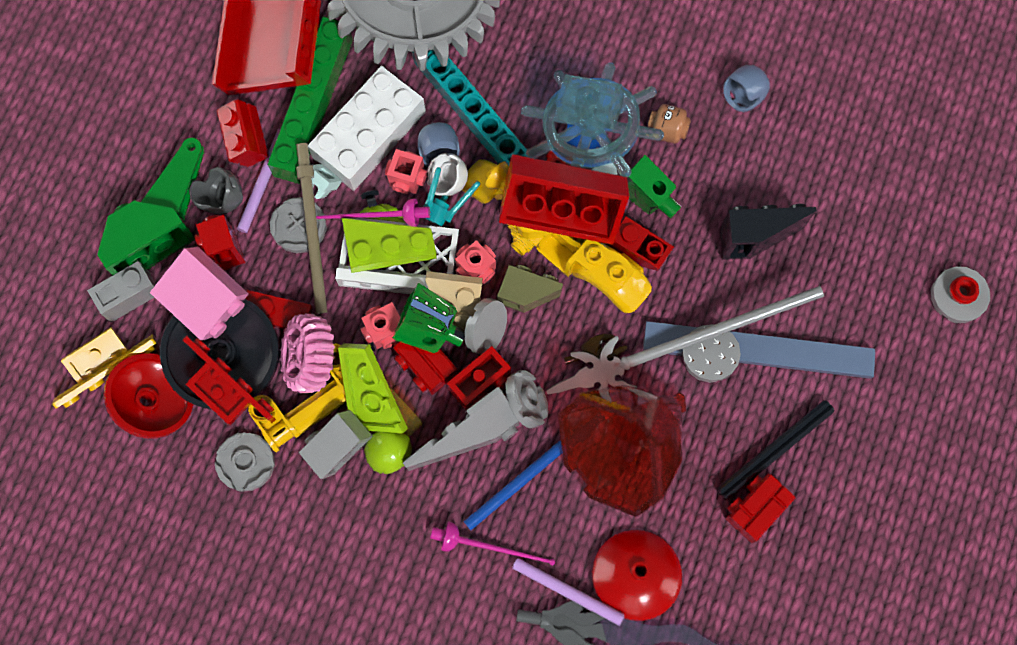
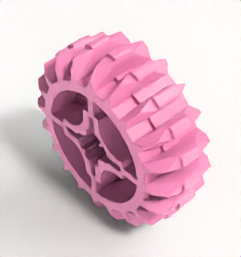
(307, 353)

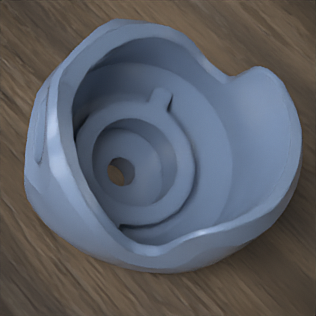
(749, 87)
(436, 140)

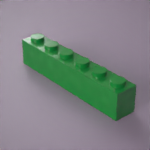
(310, 101)

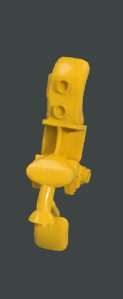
(585, 259)

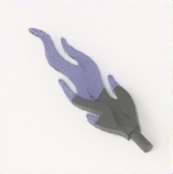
(572, 627)

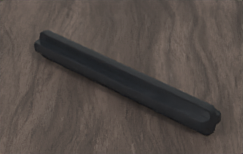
(775, 450)

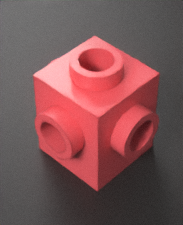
(401, 165)
(484, 269)
(377, 318)

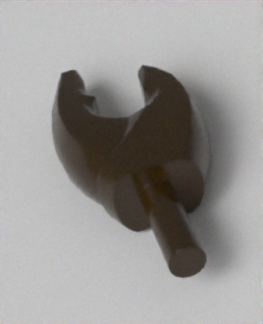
(594, 347)

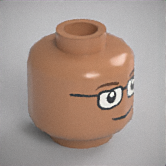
(671, 121)

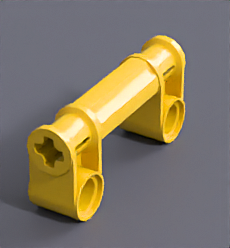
(303, 415)

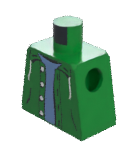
(428, 321)

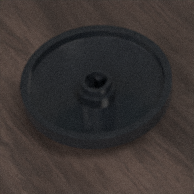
(246, 346)

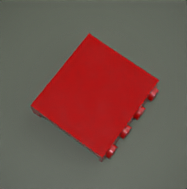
(265, 45)

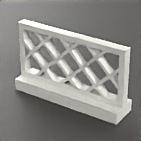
(391, 280)

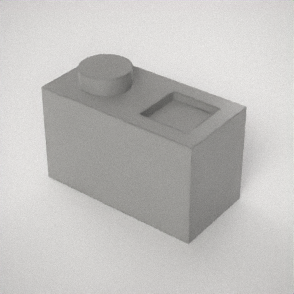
(123, 291)
(335, 444)

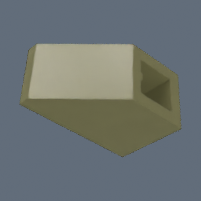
(525, 290)

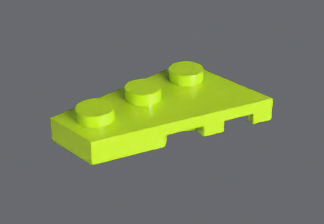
(385, 244)
(368, 390)

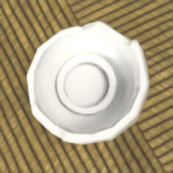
(452, 175)

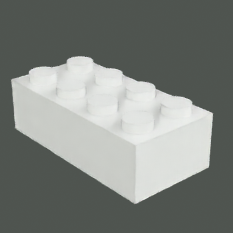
(367, 128)

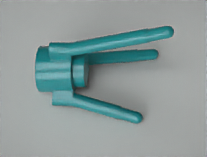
(439, 209)

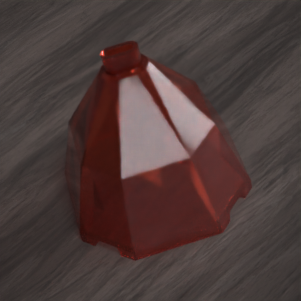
(624, 444)

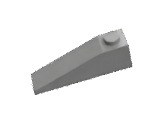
(484, 425)

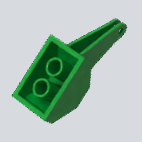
(156, 225)

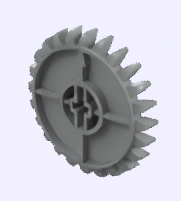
(413, 26)

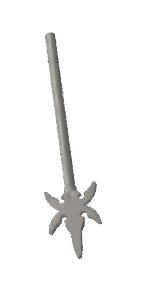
(605, 370)

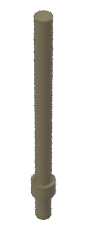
(305, 173)

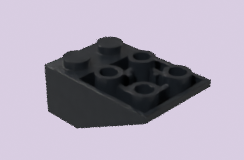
(752, 231)

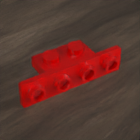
(220, 391)

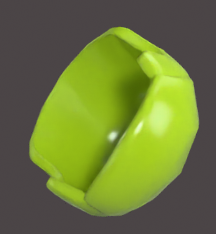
(387, 451)

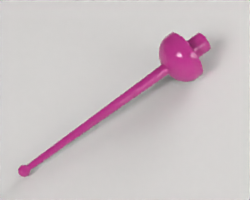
(410, 213)
(451, 537)

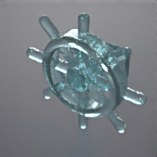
(592, 109)

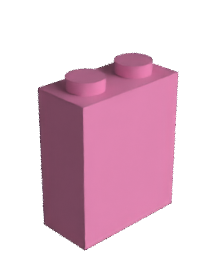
(199, 293)

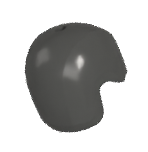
(217, 194)

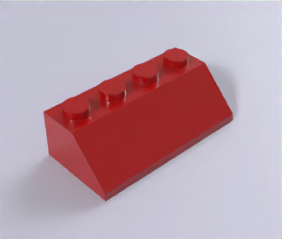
(563, 199)

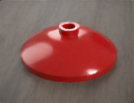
(138, 379)
(625, 591)

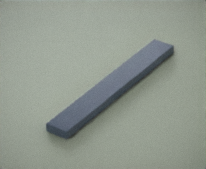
(780, 351)

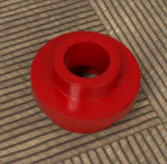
(969, 284)

